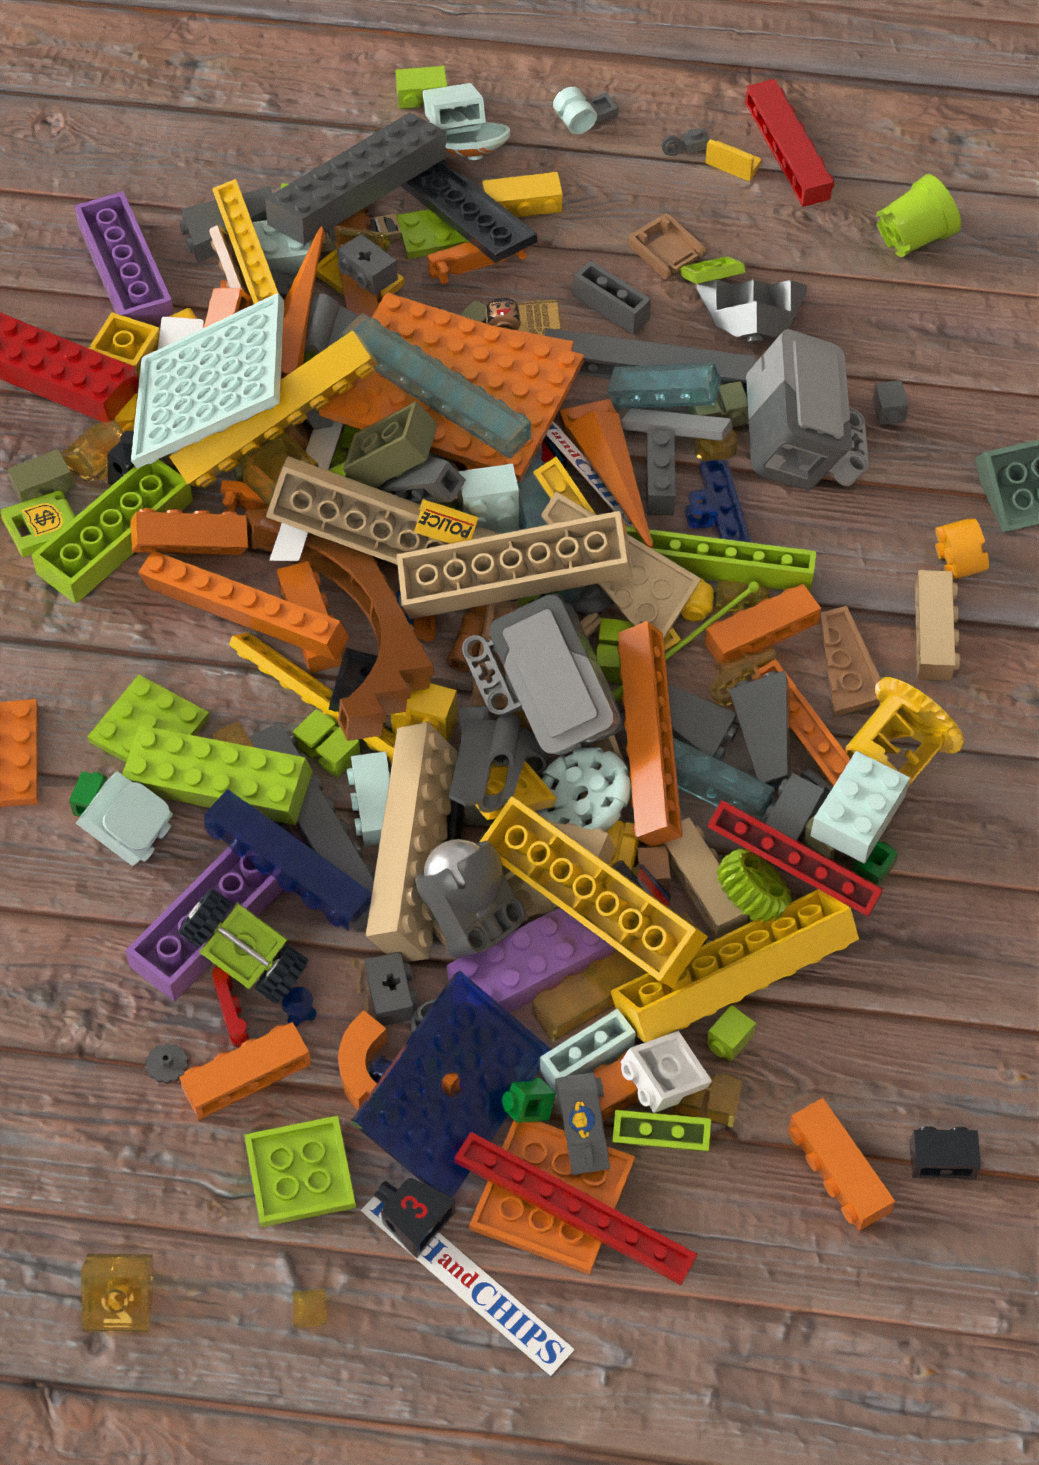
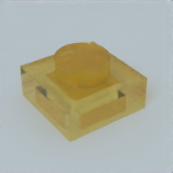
(309, 1308)

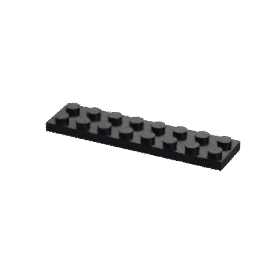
(470, 211)

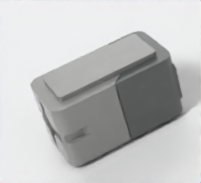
(803, 414)
(547, 675)

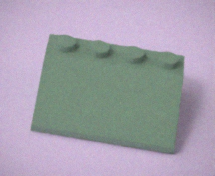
(1012, 484)

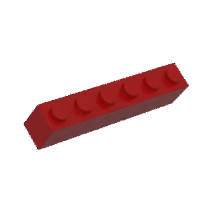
(789, 142)
(795, 858)

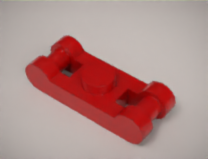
(230, 1007)

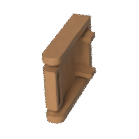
(668, 251)

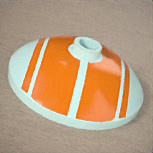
(478, 142)

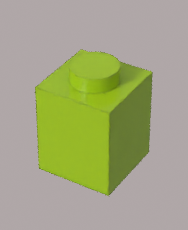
(730, 1033)

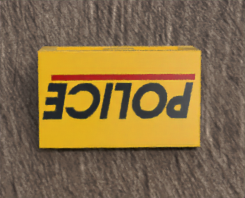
(444, 523)

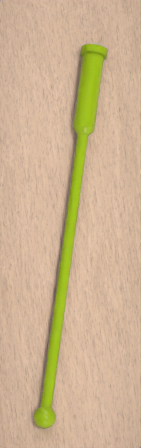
(753, 587)

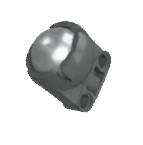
(469, 896)

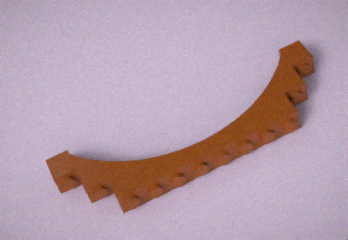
(401, 657)

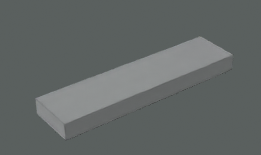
(683, 424)

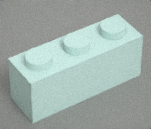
(371, 783)
(588, 1049)

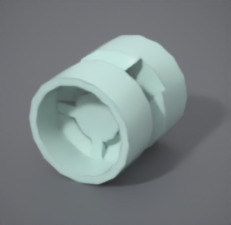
(574, 110)

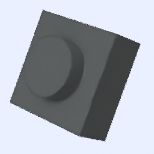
(604, 107)

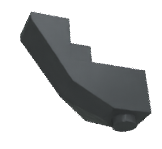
(752, 307)

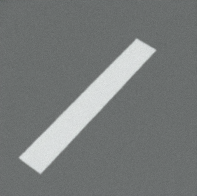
(321, 448)

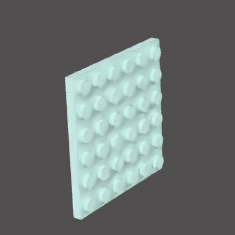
(209, 381)

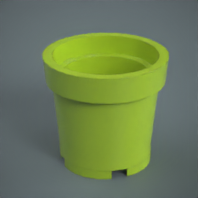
(919, 216)

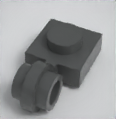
(692, 141)

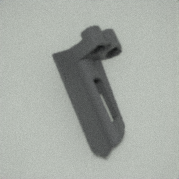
(324, 328)

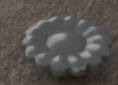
(166, 1063)

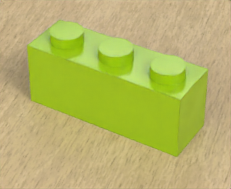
(662, 1130)

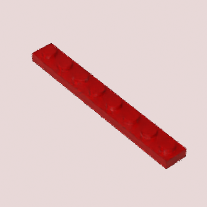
(576, 1208)

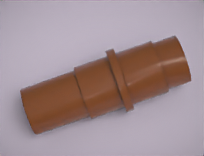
(471, 625)

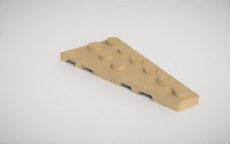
(657, 586)

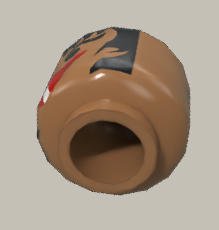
(503, 313)

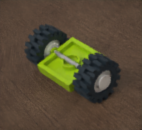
(243, 946)

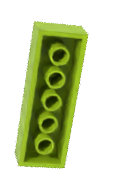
(101, 534)
(203, 768)

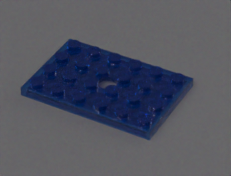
(460, 1036)

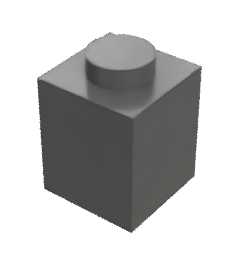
(890, 402)

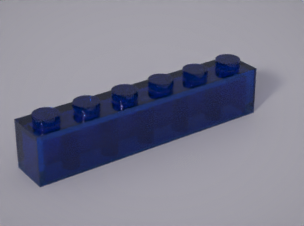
(287, 860)

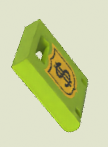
(42, 517)

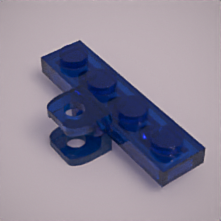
(718, 503)

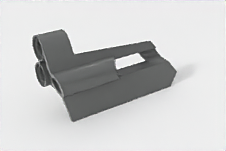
(490, 743)

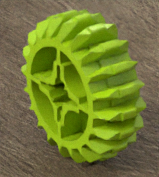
(753, 885)

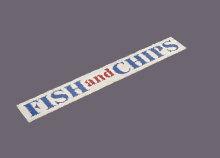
(582, 465)
(486, 1298)

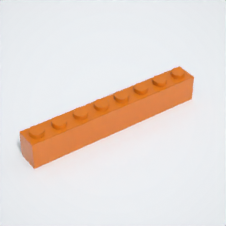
(244, 605)
(649, 735)

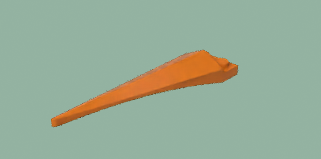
(298, 307)
(600, 438)

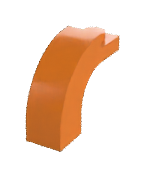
(358, 1046)

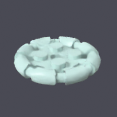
(586, 778)

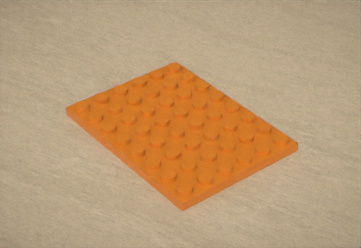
(507, 365)

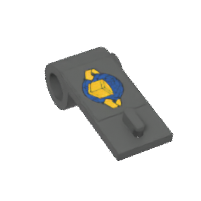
(583, 1122)

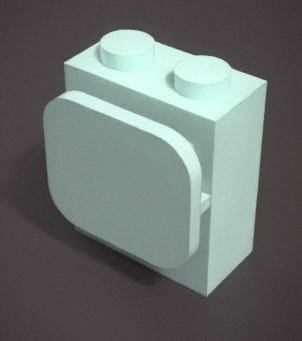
(455, 108)
(126, 818)

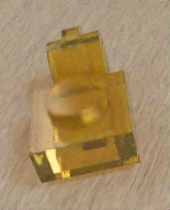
(729, 591)

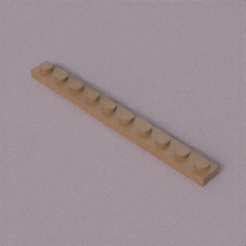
(230, 267)

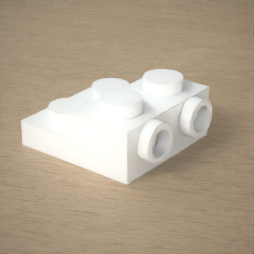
(664, 1071)

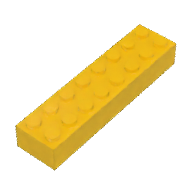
(300, 392)
(594, 892)
(738, 965)

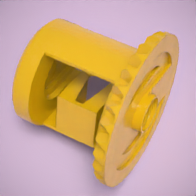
(904, 714)

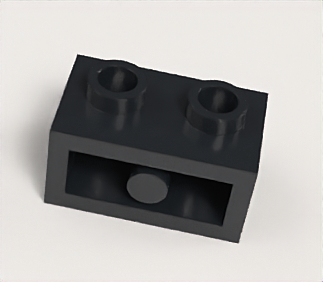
(945, 1153)

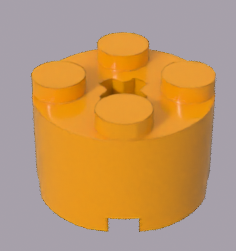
(962, 548)

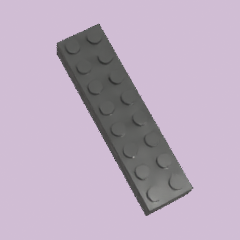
(356, 178)

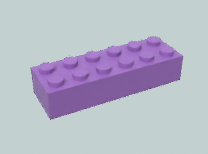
(123, 259)
(169, 958)
(533, 959)

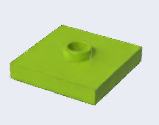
(712, 270)

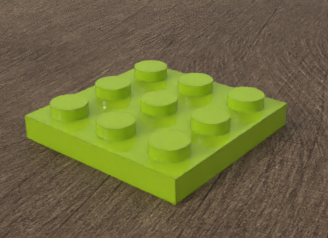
(148, 706)
(299, 1171)

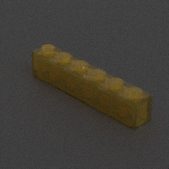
(586, 994)

